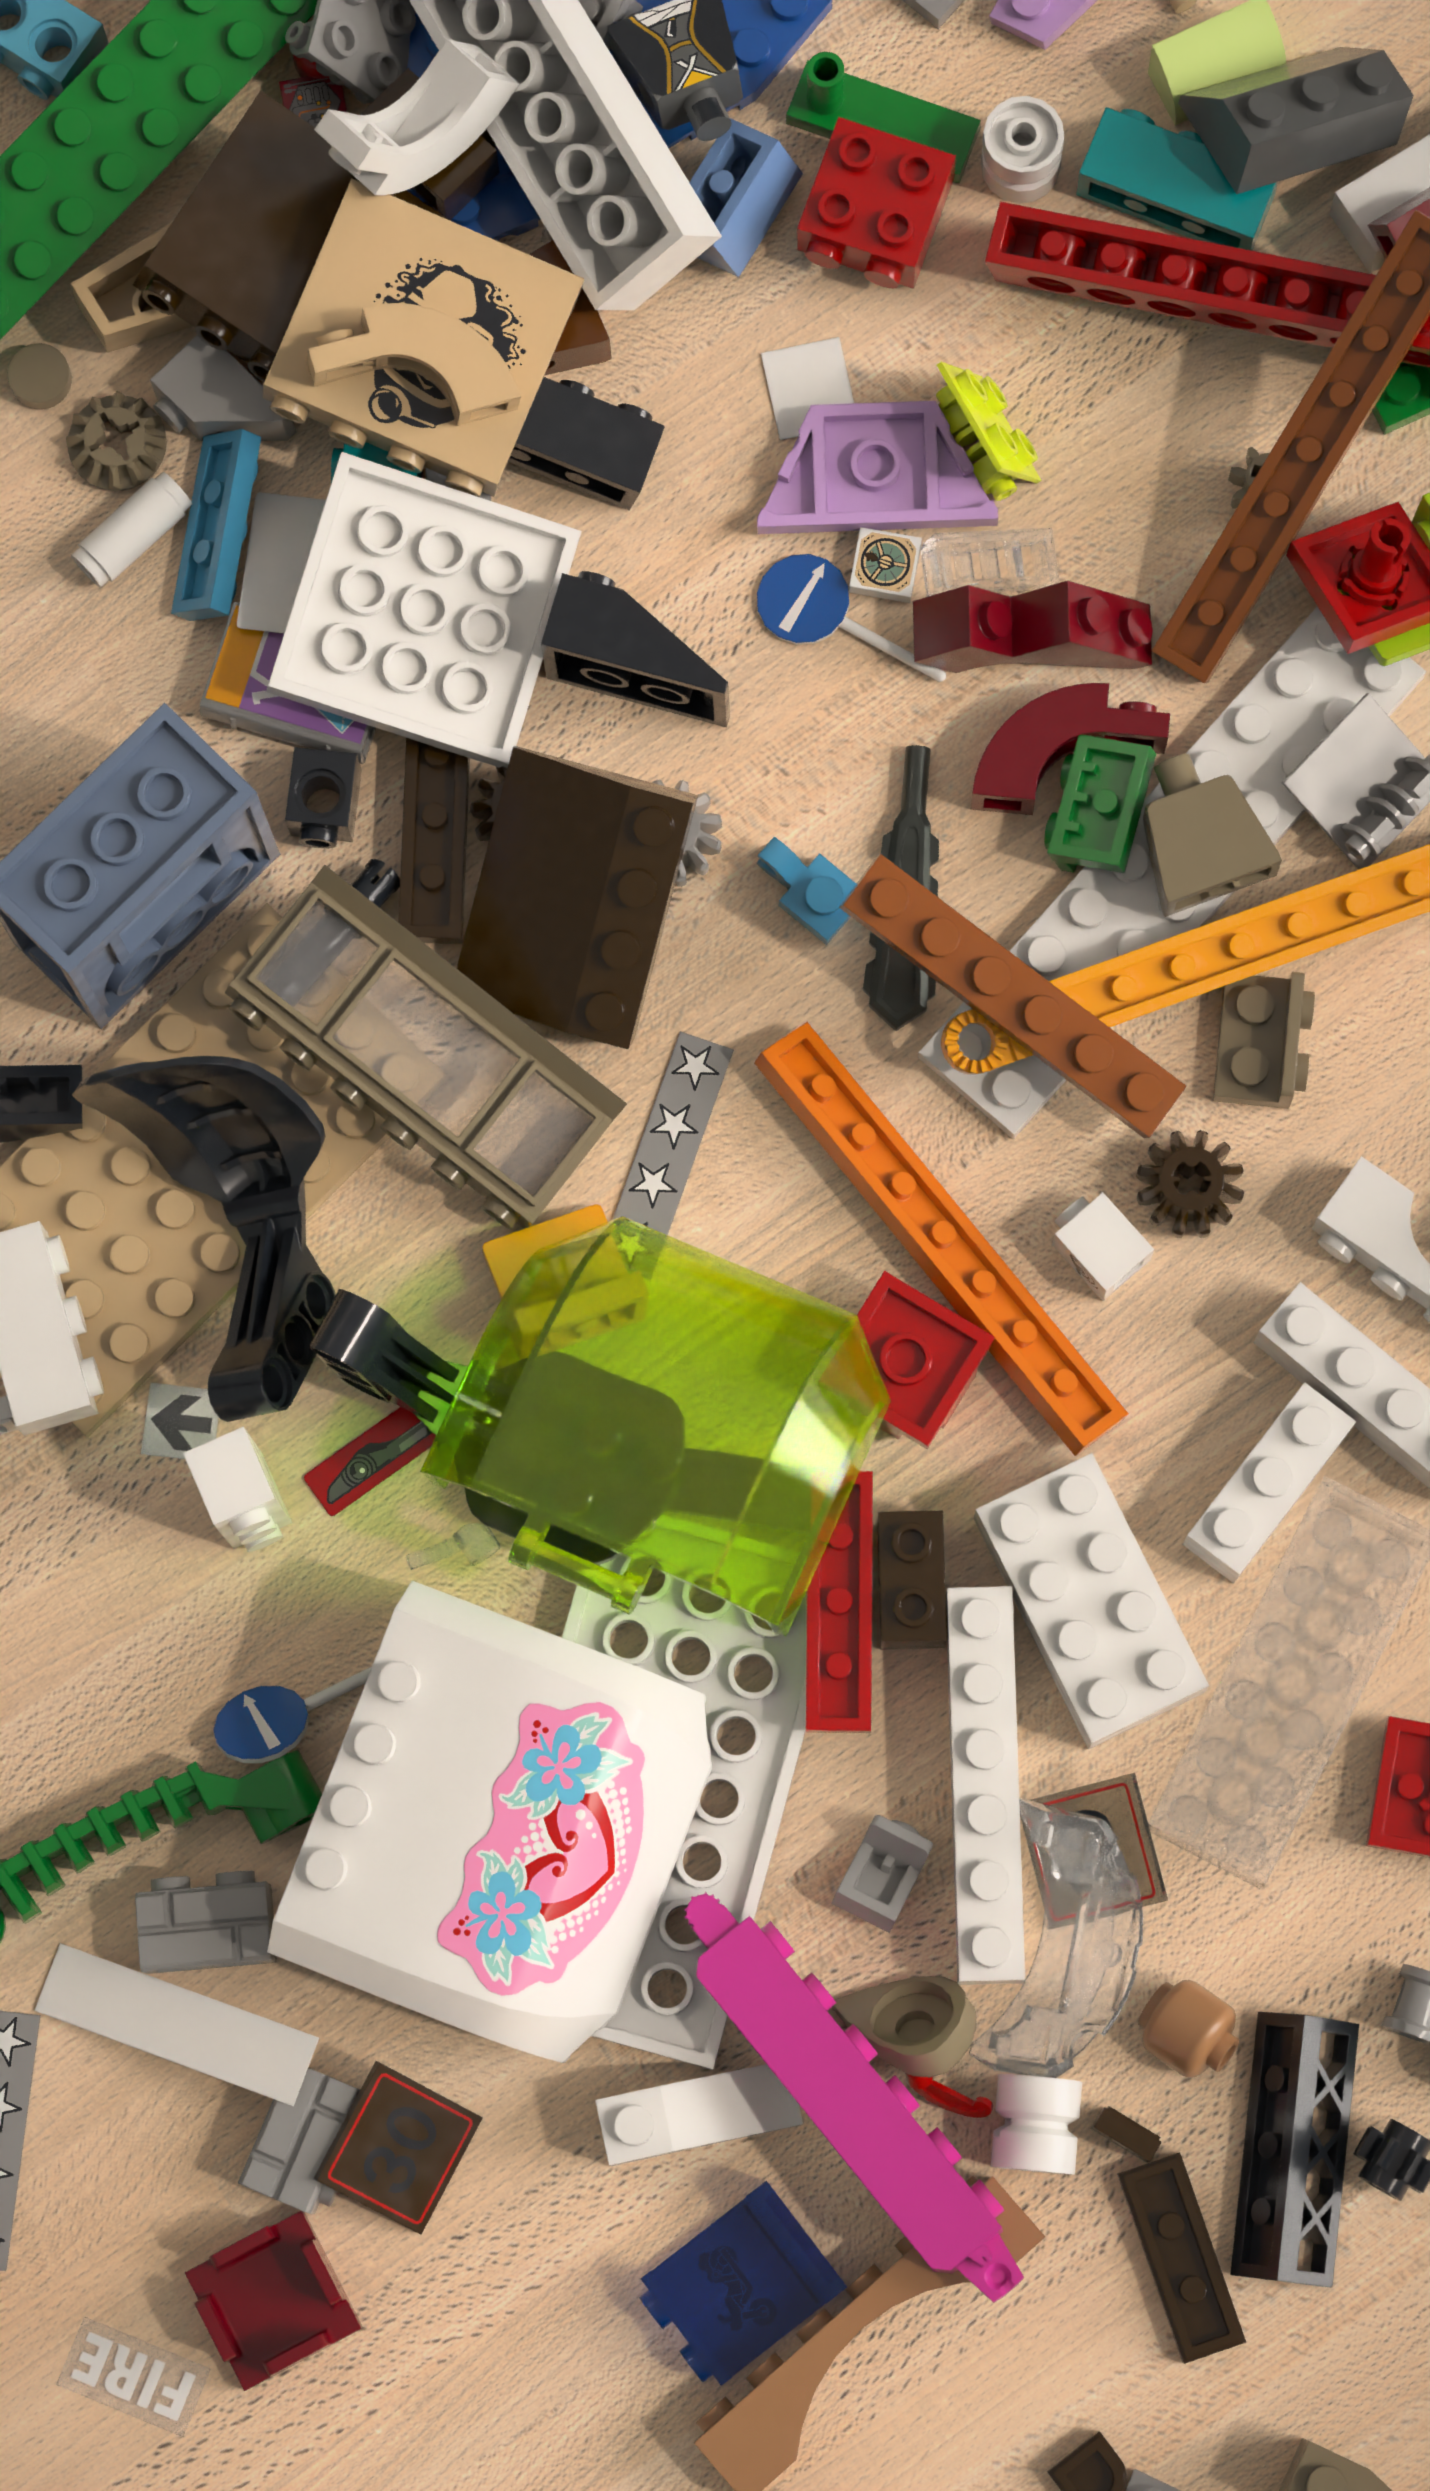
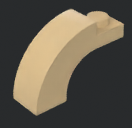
(426, 343)

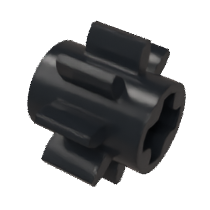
(1394, 2159)

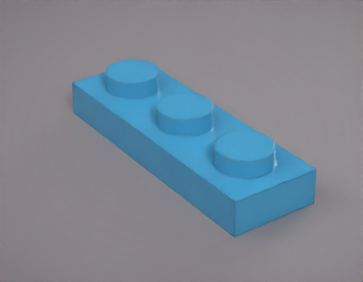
(216, 525)

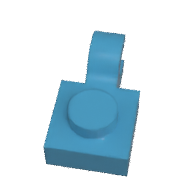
(812, 891)

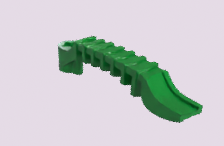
(272, 1798)

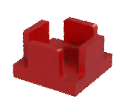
(922, 1356)

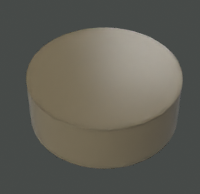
(39, 376)

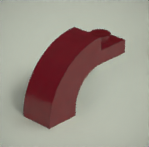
(1049, 731)

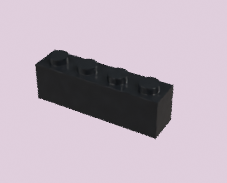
(588, 442)

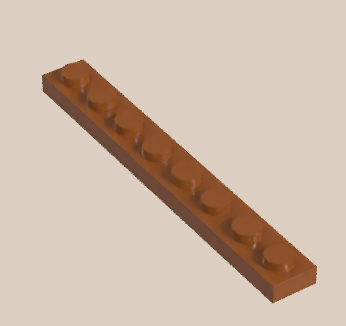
(1303, 458)

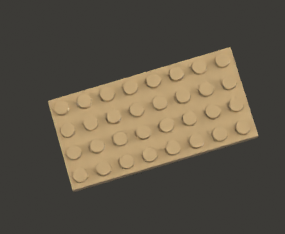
(139, 1245)

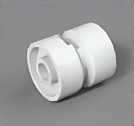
(1022, 149)
(1036, 2124)

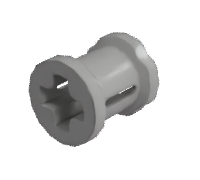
(1412, 2007)

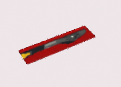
(369, 1460)

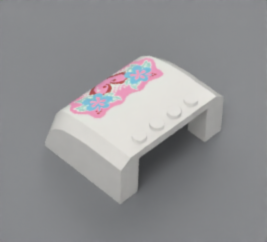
(496, 1827)

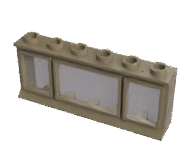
(423, 1050)

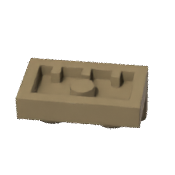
(1261, 1040)

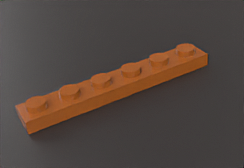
(1012, 996)

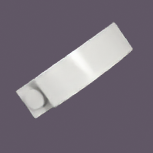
(425, 126)

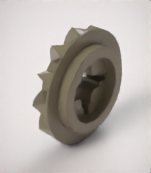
(104, 466)

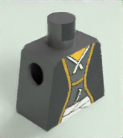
(680, 64)

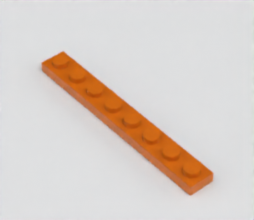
(940, 1237)

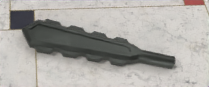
(891, 981)

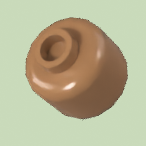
(1189, 2028)

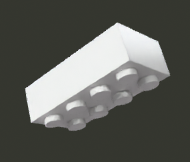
(1090, 1601)

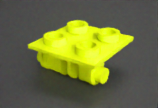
(975, 412)

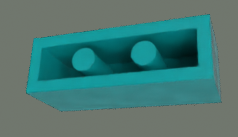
(1169, 182)

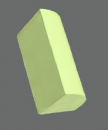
(1215, 52)

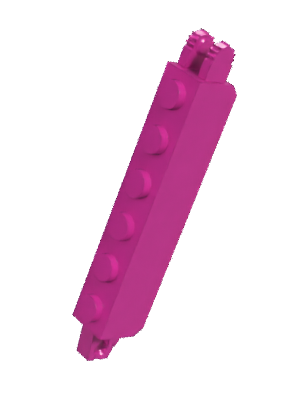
(849, 2101)

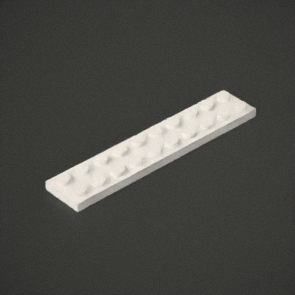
(1111, 913)

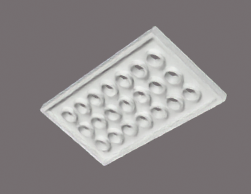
(760, 1776)

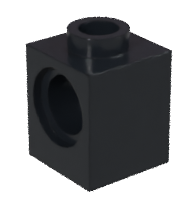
(316, 771)

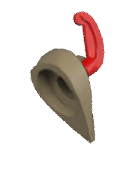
(921, 2030)

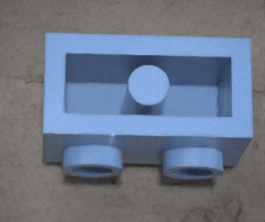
(743, 190)

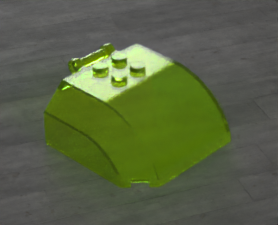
(665, 1418)

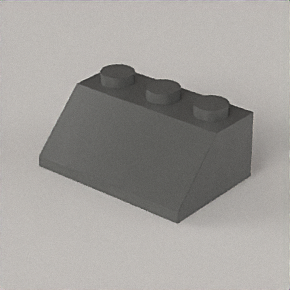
(1300, 115)

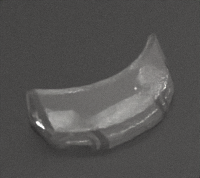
(1083, 1951)

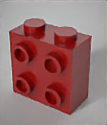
(875, 204)

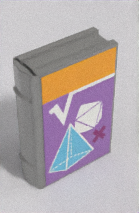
(239, 697)

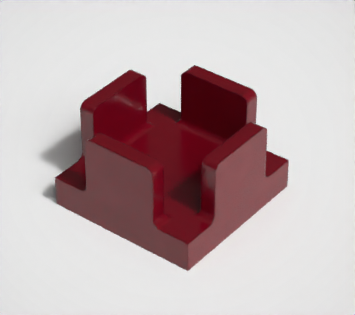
(272, 2300)

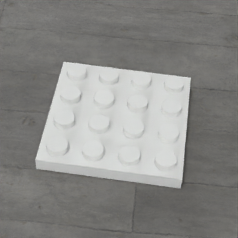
(423, 611)

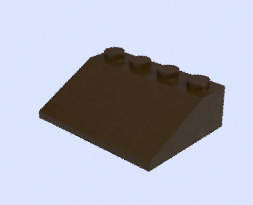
(575, 894)

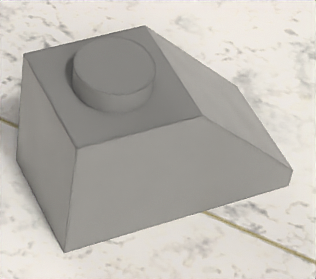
(214, 395)

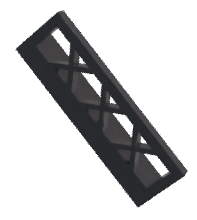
(1285, 2148)

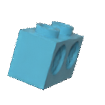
(40, 28)

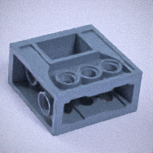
(133, 865)

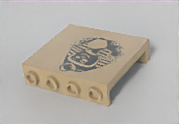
(406, 255)

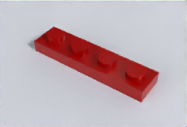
(842, 1622)

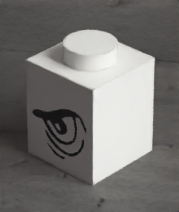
(1100, 1244)

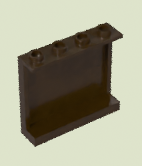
(251, 235)

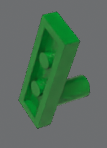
(830, 93)

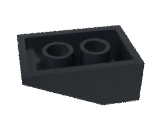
(619, 649)

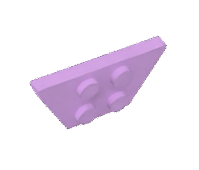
(877, 472)

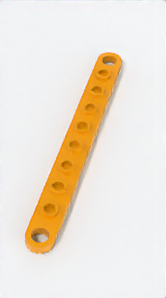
(1225, 951)

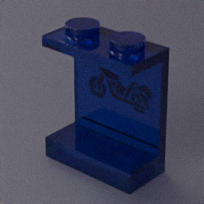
(740, 2285)

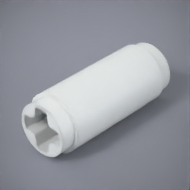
(131, 529)

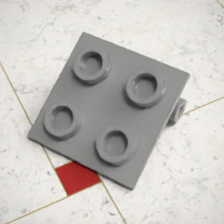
(356, 43)
(1362, 782)

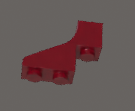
(1043, 626)

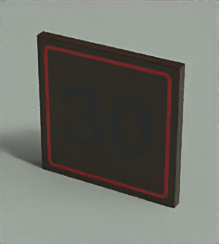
(398, 2147)

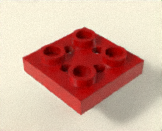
(1383, 548)

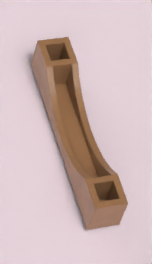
(763, 2431)

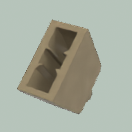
(1203, 838)

